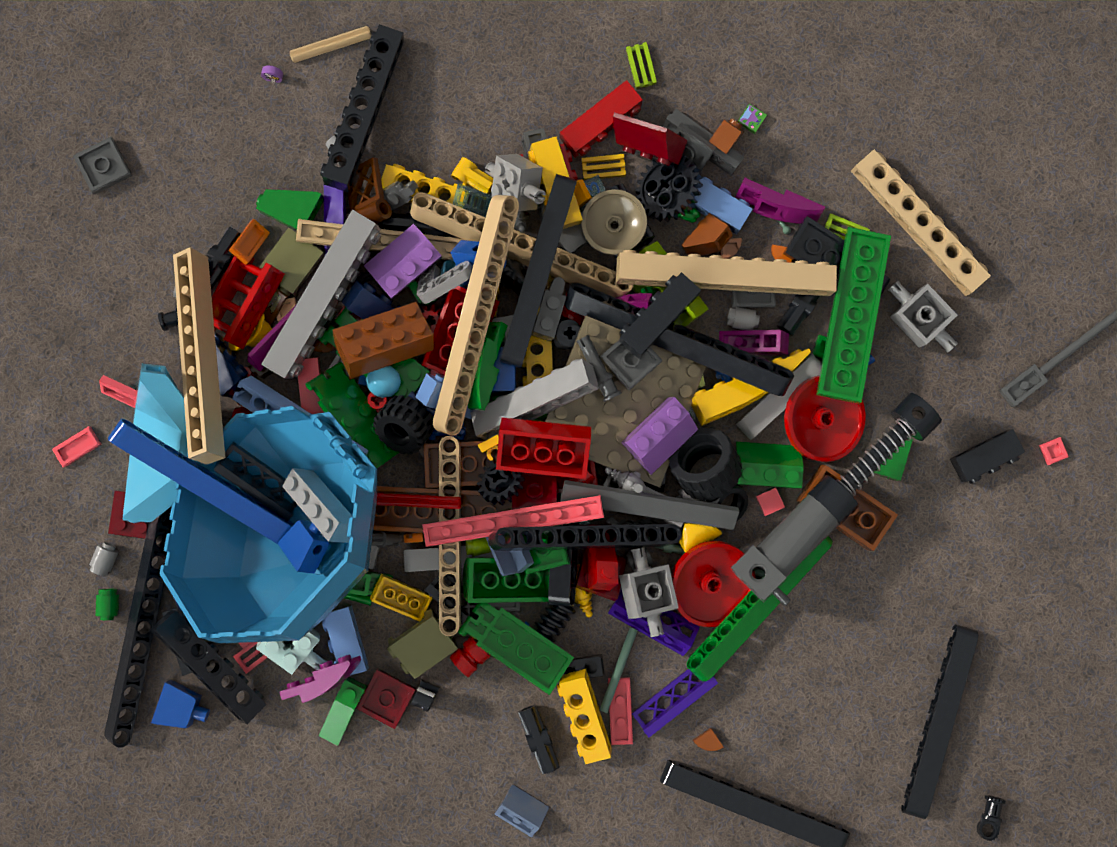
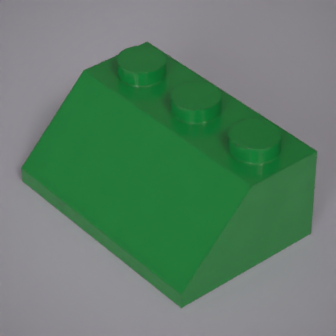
(770, 465)

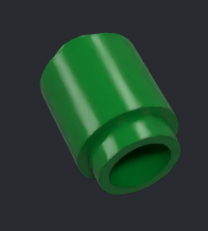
(107, 604)

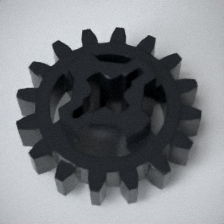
(500, 483)

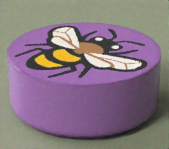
(272, 74)

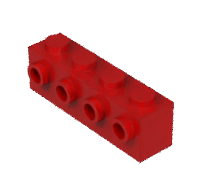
(598, 120)

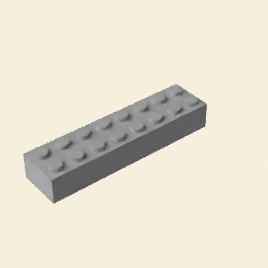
(322, 295)

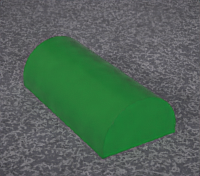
(486, 585)

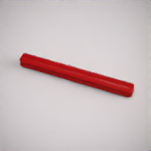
(418, 501)

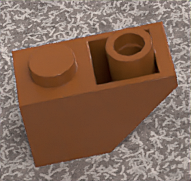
(727, 135)
(708, 237)

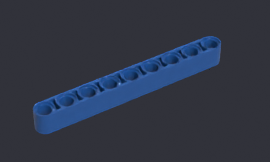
(198, 480)

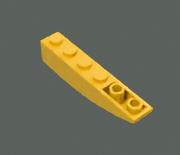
(735, 395)

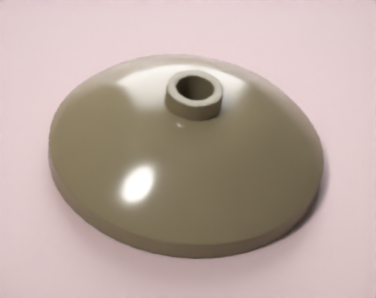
(610, 208)

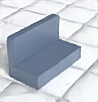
(511, 561)
(522, 811)

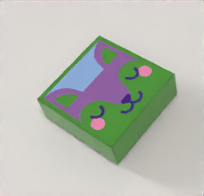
(752, 118)

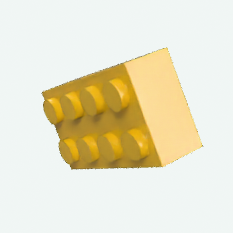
(400, 597)

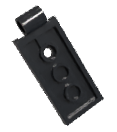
(818, 244)

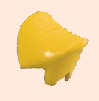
(695, 534)

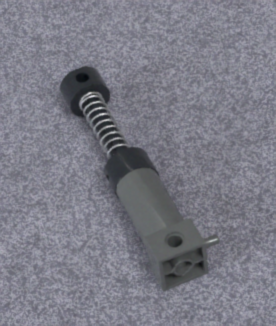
(828, 505)

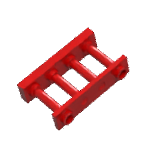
(254, 304)

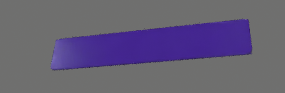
(334, 207)

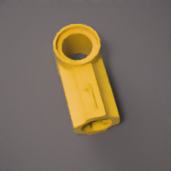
(470, 175)

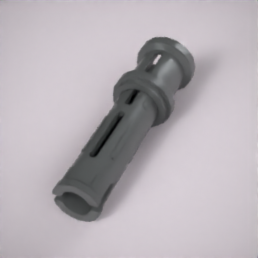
(603, 377)

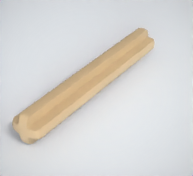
(330, 44)

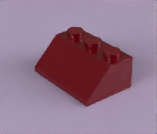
(648, 140)

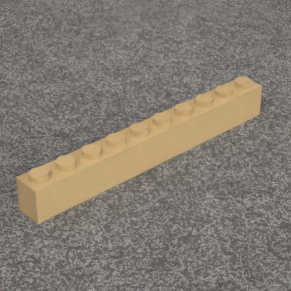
(728, 274)
(198, 357)

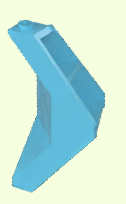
(161, 414)

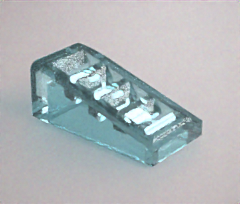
(475, 193)

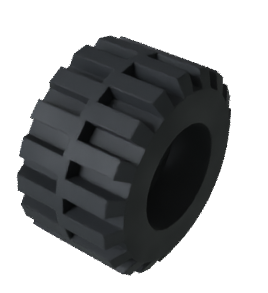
(403, 424)

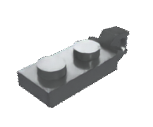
(398, 194)

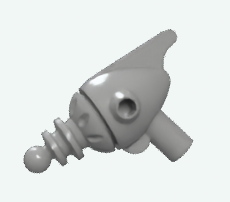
(628, 480)

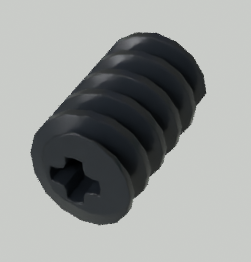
(569, 327)
(554, 620)

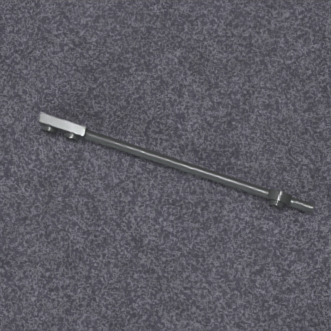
(1034, 378)

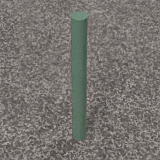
(618, 670)

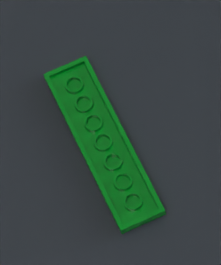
(853, 315)

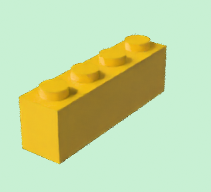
(549, 156)

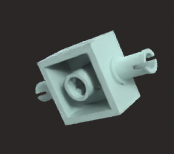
(292, 654)

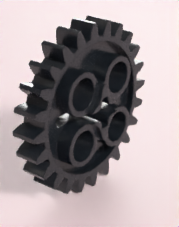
(669, 189)

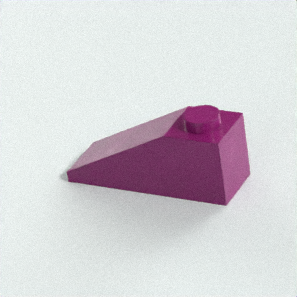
(758, 341)

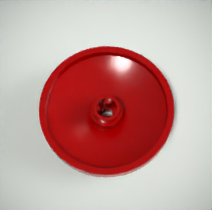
(820, 425)
(706, 584)

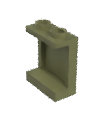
(294, 260)
(421, 645)

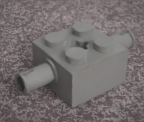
(517, 178)
(936, 318)
(636, 596)

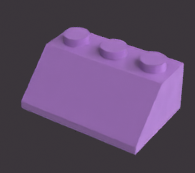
(403, 261)
(660, 434)

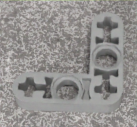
(433, 285)

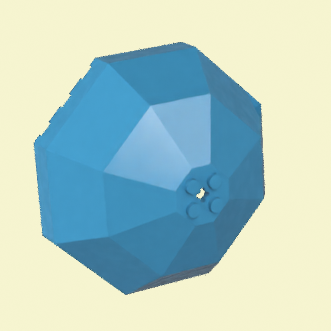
(242, 583)

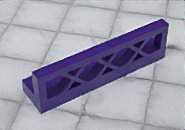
(672, 634)
(675, 707)

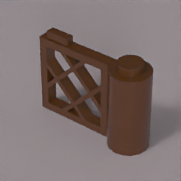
(374, 207)

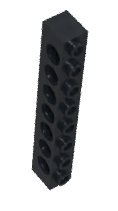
(343, 177)

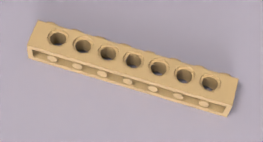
(920, 234)

